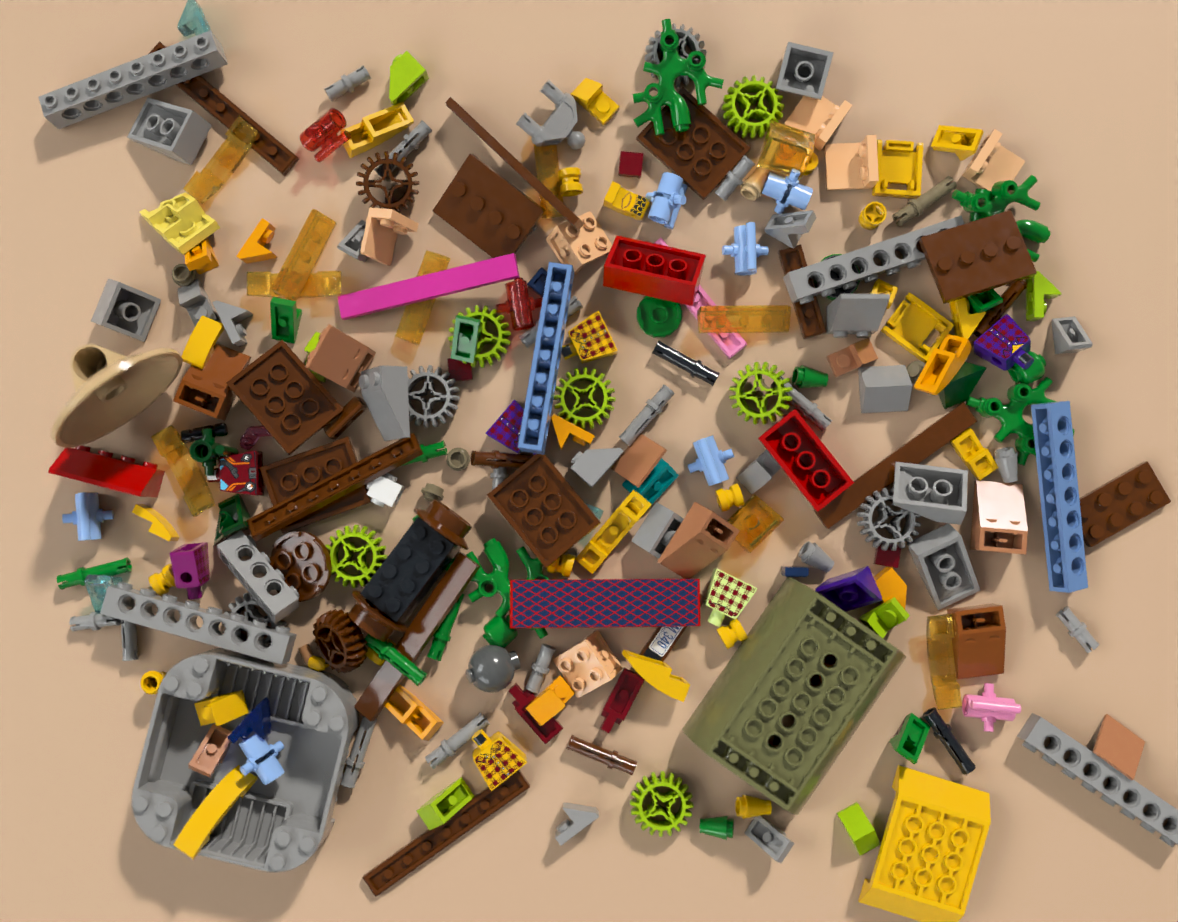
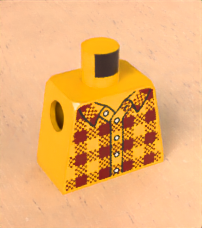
(590, 340)
(496, 757)

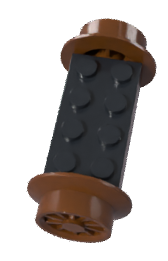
(409, 571)

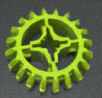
(739, 94)
(499, 341)
(596, 382)
(759, 382)
(348, 548)
(655, 809)

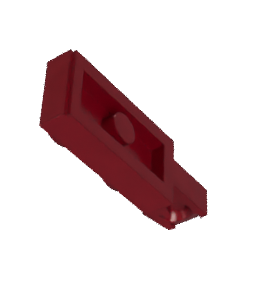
(621, 699)
(522, 700)

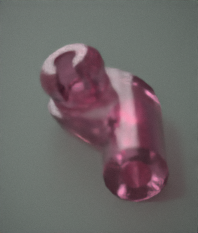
(252, 435)

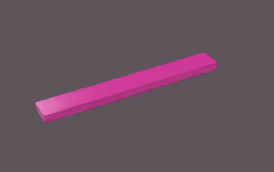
(428, 286)

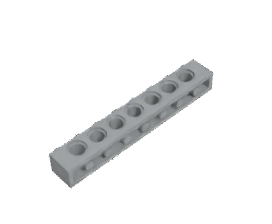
(133, 80)
(797, 280)
(117, 605)
(1038, 729)

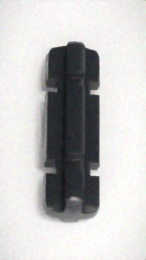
(217, 430)

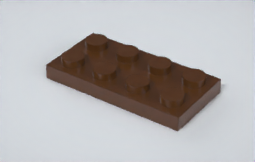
(1120, 503)

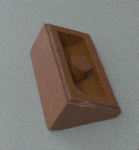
(352, 411)

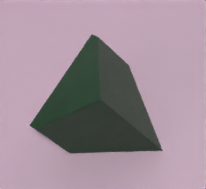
(961, 385)
(231, 519)

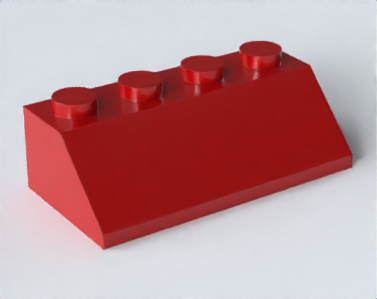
(653, 270)
(805, 460)
(109, 472)

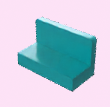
(656, 482)

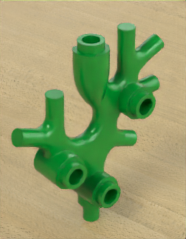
(667, 71)
(1004, 194)
(1011, 414)
(499, 576)

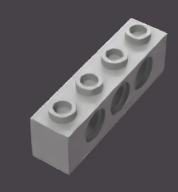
(275, 606)

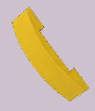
(613, 531)
(212, 810)

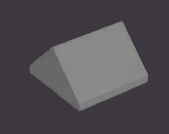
(884, 388)

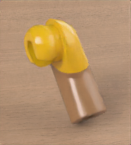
(310, 660)

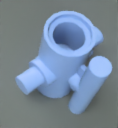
(787, 191)
(667, 199)
(745, 249)
(710, 460)
(88, 516)
(261, 758)

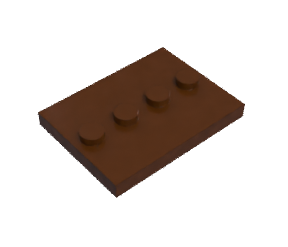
(696, 155)
(488, 209)
(977, 256)
(285, 397)
(306, 469)
(543, 509)

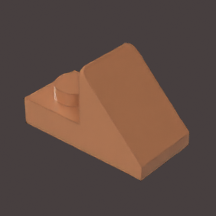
(852, 357)
(211, 751)

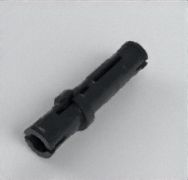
(686, 363)
(943, 732)

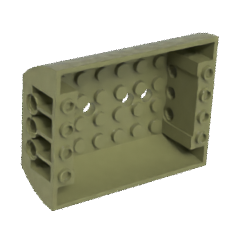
(772, 680)

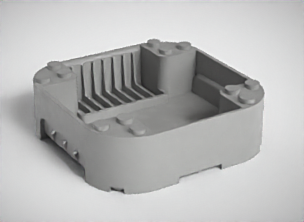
(273, 823)

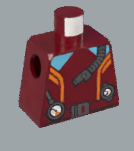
(240, 473)

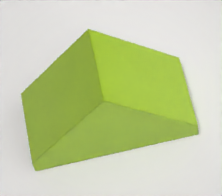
(859, 828)

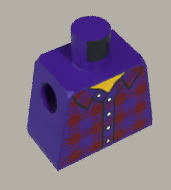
(1004, 345)
(508, 427)

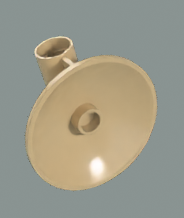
(111, 394)

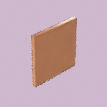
(639, 460)
(1119, 747)

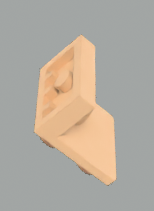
(818, 118)
(992, 163)
(852, 165)
(382, 232)
(580, 245)
(588, 664)

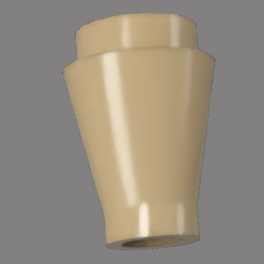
(754, 184)

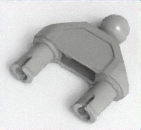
(559, 123)

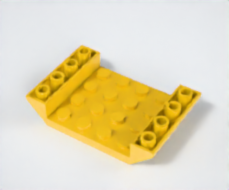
(929, 848)

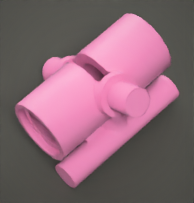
(989, 707)

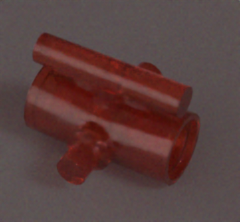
(324, 134)
(519, 305)

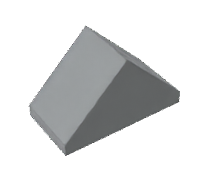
(1069, 336)

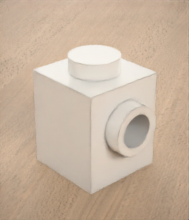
(385, 490)

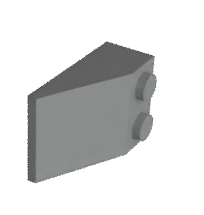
(170, 130)
(856, 314)
(387, 399)
(931, 491)
(944, 566)

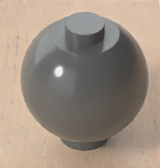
(492, 668)

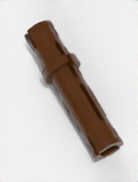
(995, 313)
(480, 459)
(628, 765)

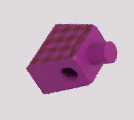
(191, 568)

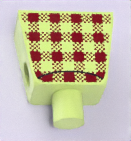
(727, 596)

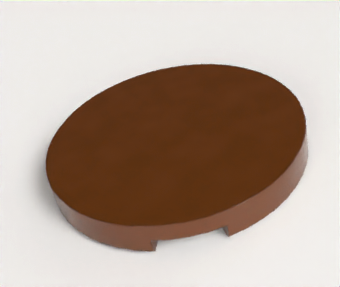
(303, 563)

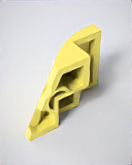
(181, 222)

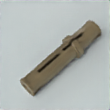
(916, 206)

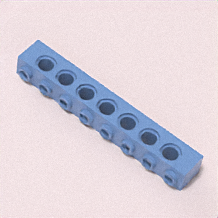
(546, 358)
(1059, 496)

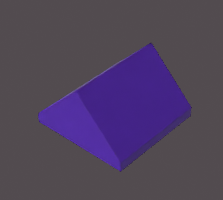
(851, 589)

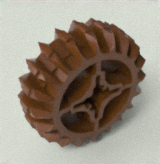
(387, 167)
(340, 641)

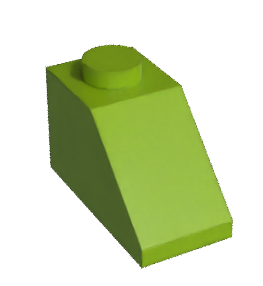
(405, 77)
(445, 804)

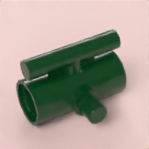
(200, 453)

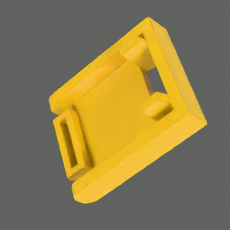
(899, 166)
(913, 324)

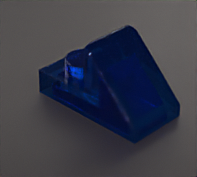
(257, 721)

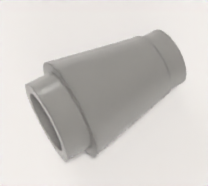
(1007, 463)
(814, 556)

